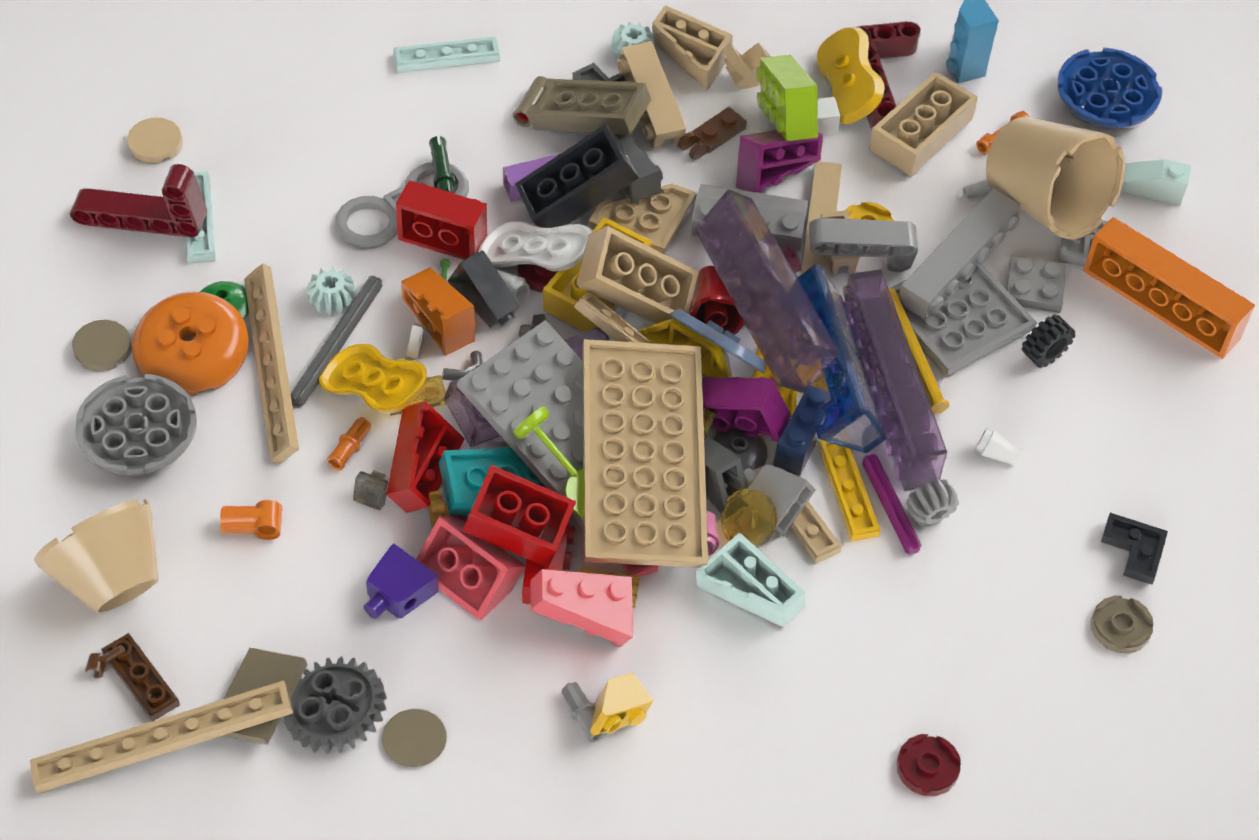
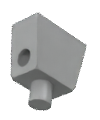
(786, 491)

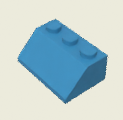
(972, 41)

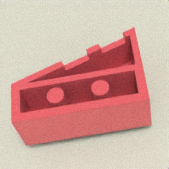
(587, 601)

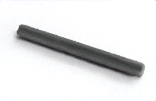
(336, 339)

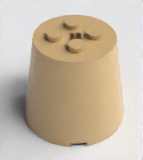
(1057, 173)

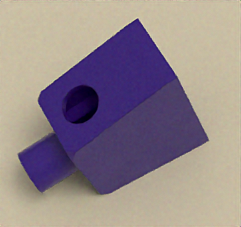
(399, 584)

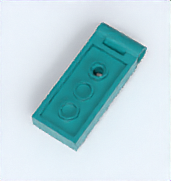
(466, 470)

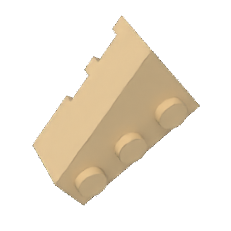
(691, 44)

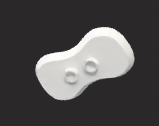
(527, 244)

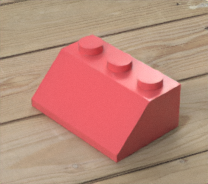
(469, 568)

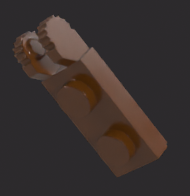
(713, 133)

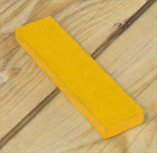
(849, 491)

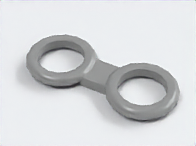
(388, 206)

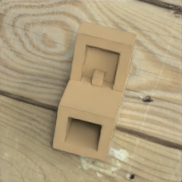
(743, 66)

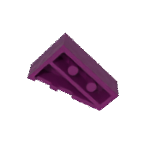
(768, 158)

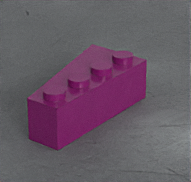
(746, 405)

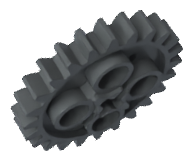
(335, 705)

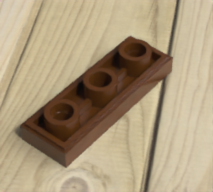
(149, 688)

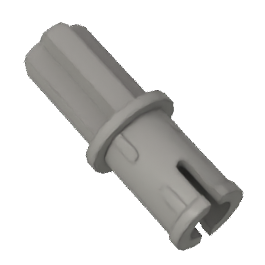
(581, 708)

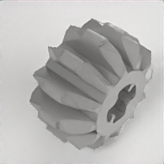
(932, 502)

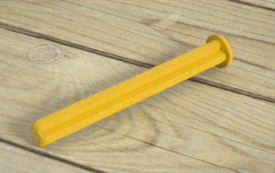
(931, 387)

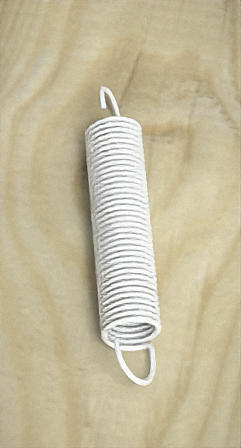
(975, 189)

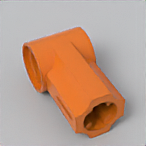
(261, 520)

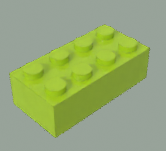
(788, 97)

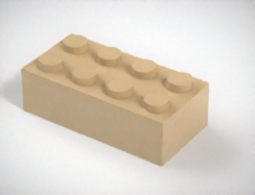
(923, 123)
(635, 276)

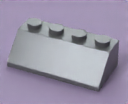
(782, 214)

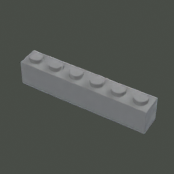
(959, 254)

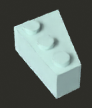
(751, 582)

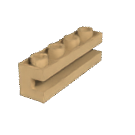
(662, 116)

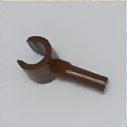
(98, 661)

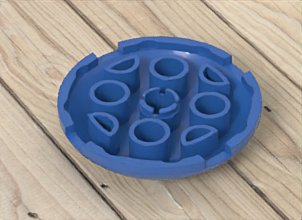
(1109, 88)

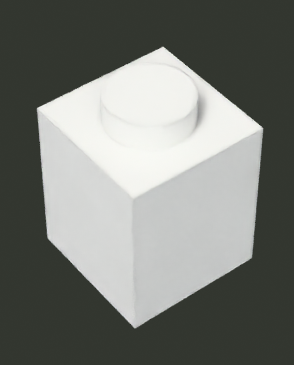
(828, 116)

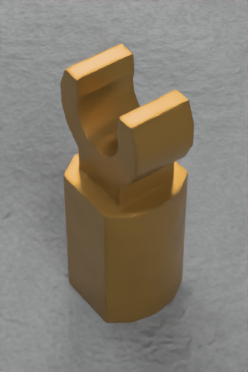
(437, 507)

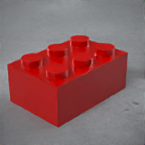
(441, 220)
(519, 516)

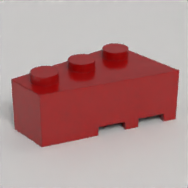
(417, 453)

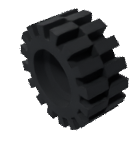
(1048, 341)

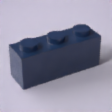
(800, 433)

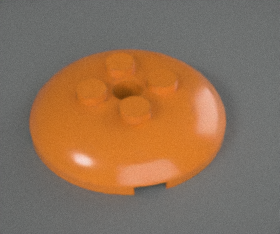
(197, 364)

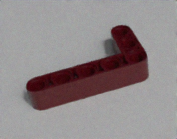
(888, 41)
(176, 213)

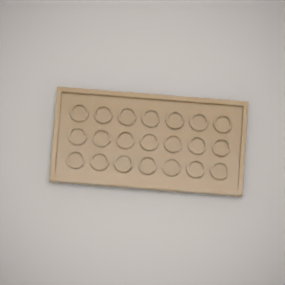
(643, 454)

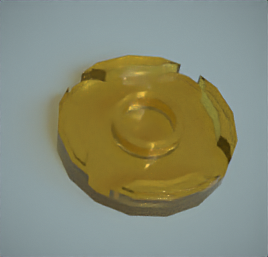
(750, 514)

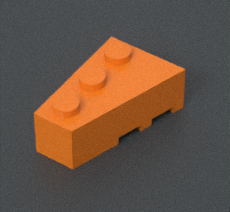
(441, 310)

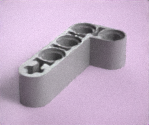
(866, 238)

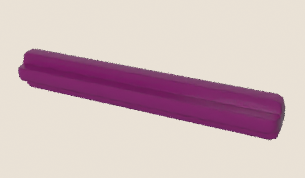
(891, 504)

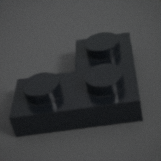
(1142, 541)

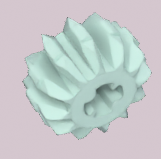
(629, 36)
(331, 290)

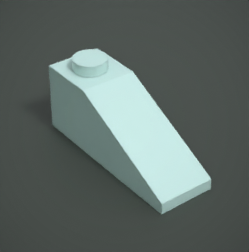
(1157, 180)

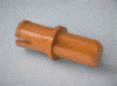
(349, 444)

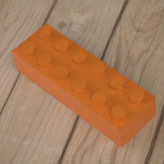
(1168, 287)

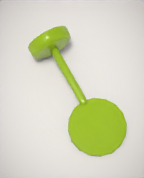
(574, 484)

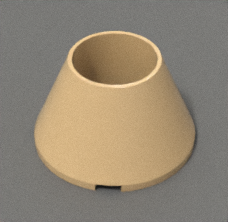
(105, 557)

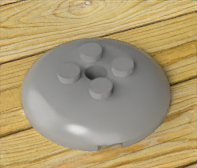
(136, 424)

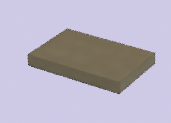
(260, 670)

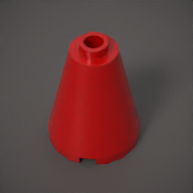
(714, 303)

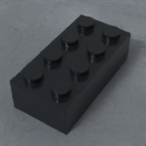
(577, 179)

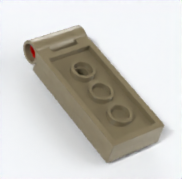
(582, 105)

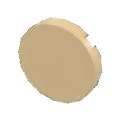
(154, 140)

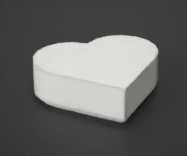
(415, 340)

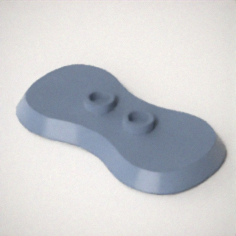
(726, 341)

